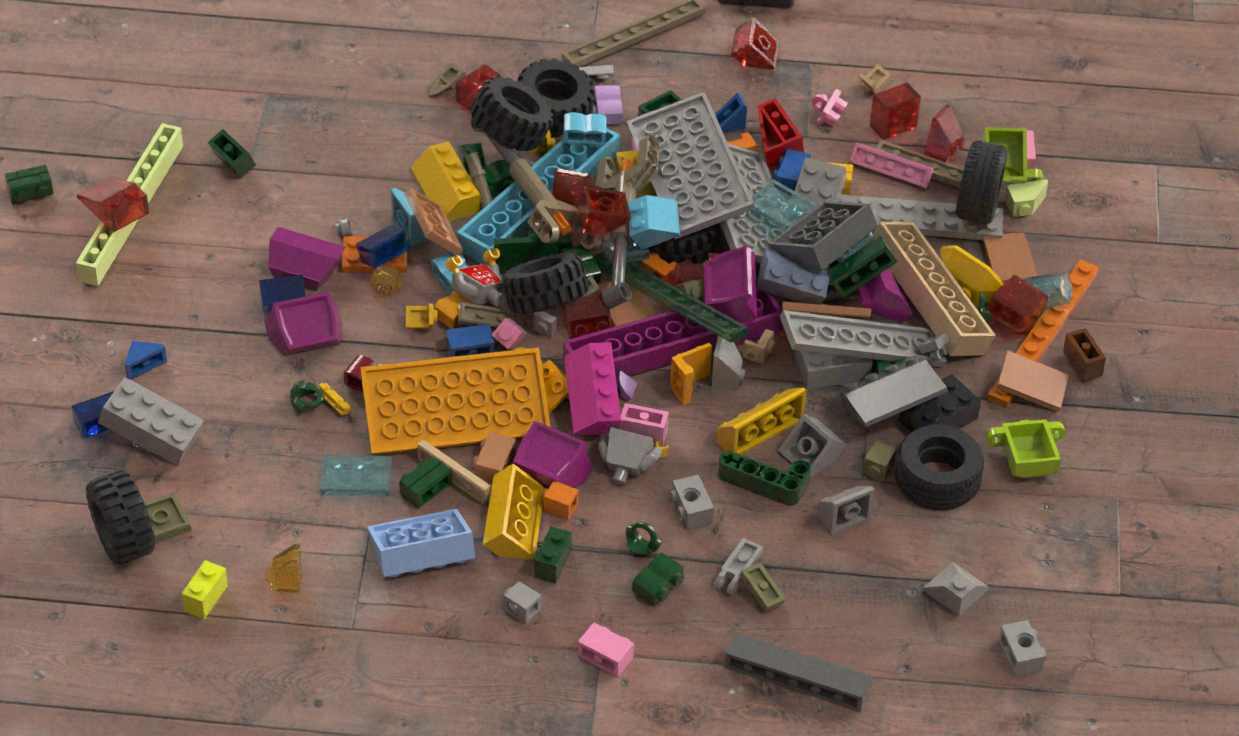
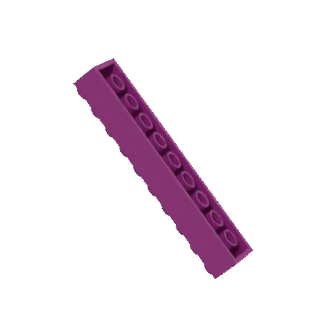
(658, 338)

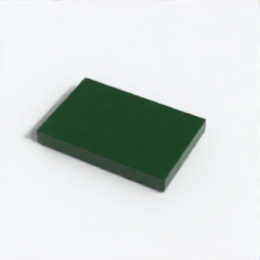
(521, 250)

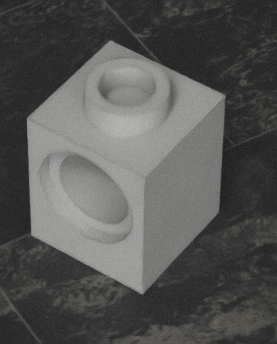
(522, 602)

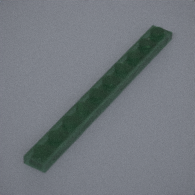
(678, 301)

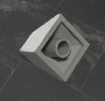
(727, 366)
(955, 589)

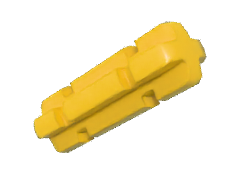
(334, 399)

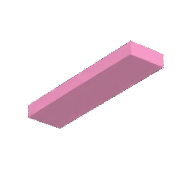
(891, 165)

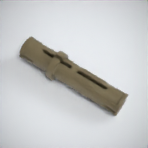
(479, 179)

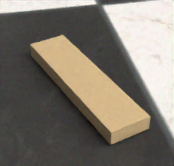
(460, 476)

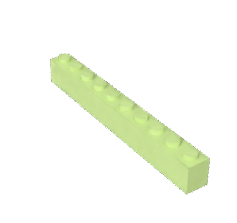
(147, 175)

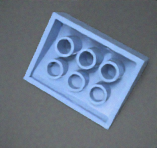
(421, 543)

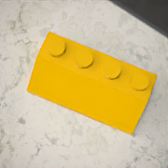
(446, 181)
(762, 421)
(513, 514)

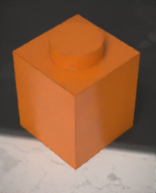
(560, 500)

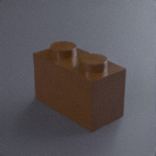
(1084, 354)

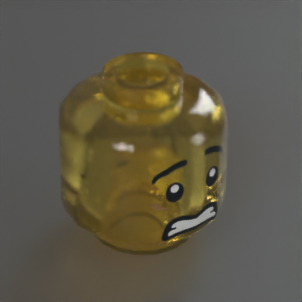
(385, 280)

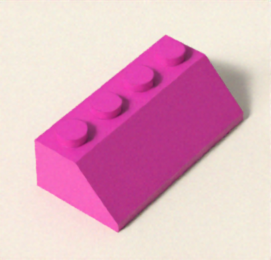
(592, 389)

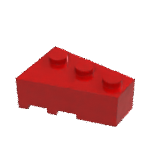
(777, 132)

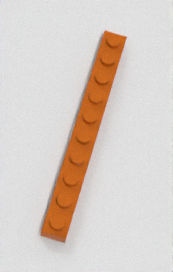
(1049, 325)

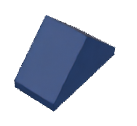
(732, 114)
(143, 358)

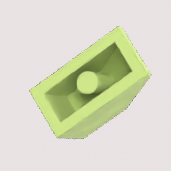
(1025, 197)

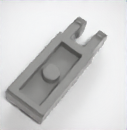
(742, 557)

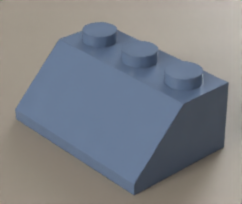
(790, 280)

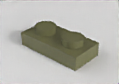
(762, 587)

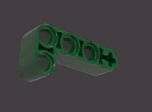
(765, 480)

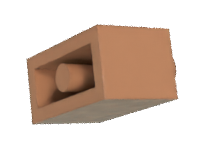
(495, 455)

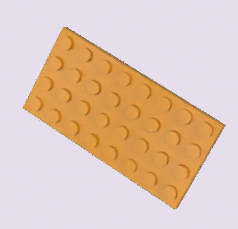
(453, 400)

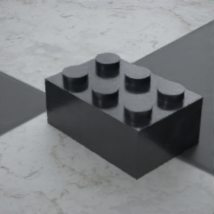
(952, 408)

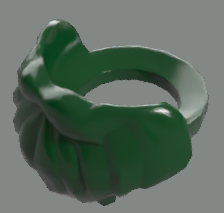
(982, 305)
(301, 389)
(637, 543)

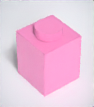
(509, 333)

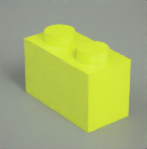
(204, 589)

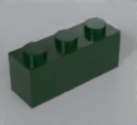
(862, 266)

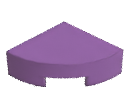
(626, 385)

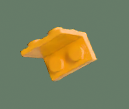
(689, 368)
(555, 385)

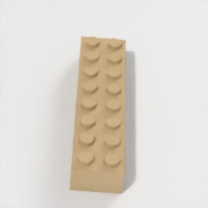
(935, 290)

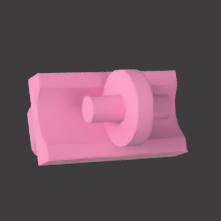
(822, 104)

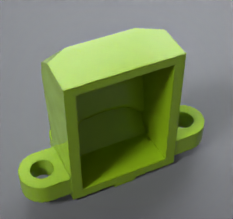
(1016, 143)
(1029, 446)

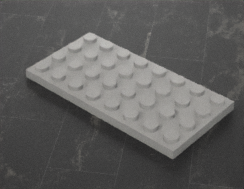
(694, 163)
(751, 228)

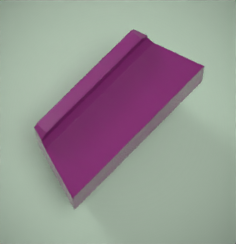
(303, 255)
(732, 284)
(885, 297)
(304, 324)
(553, 456)

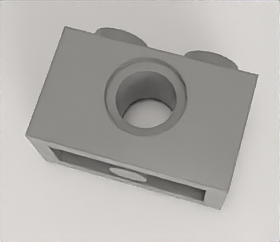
(692, 501)
(1022, 648)

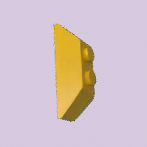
(970, 273)

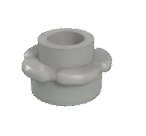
(344, 227)

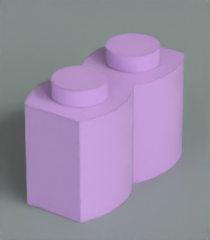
(608, 103)

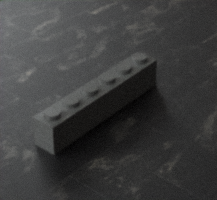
(798, 672)

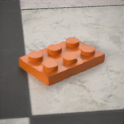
(352, 263)

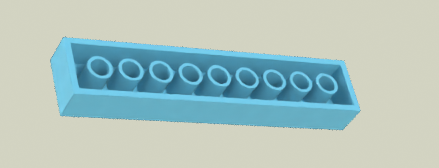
(512, 208)

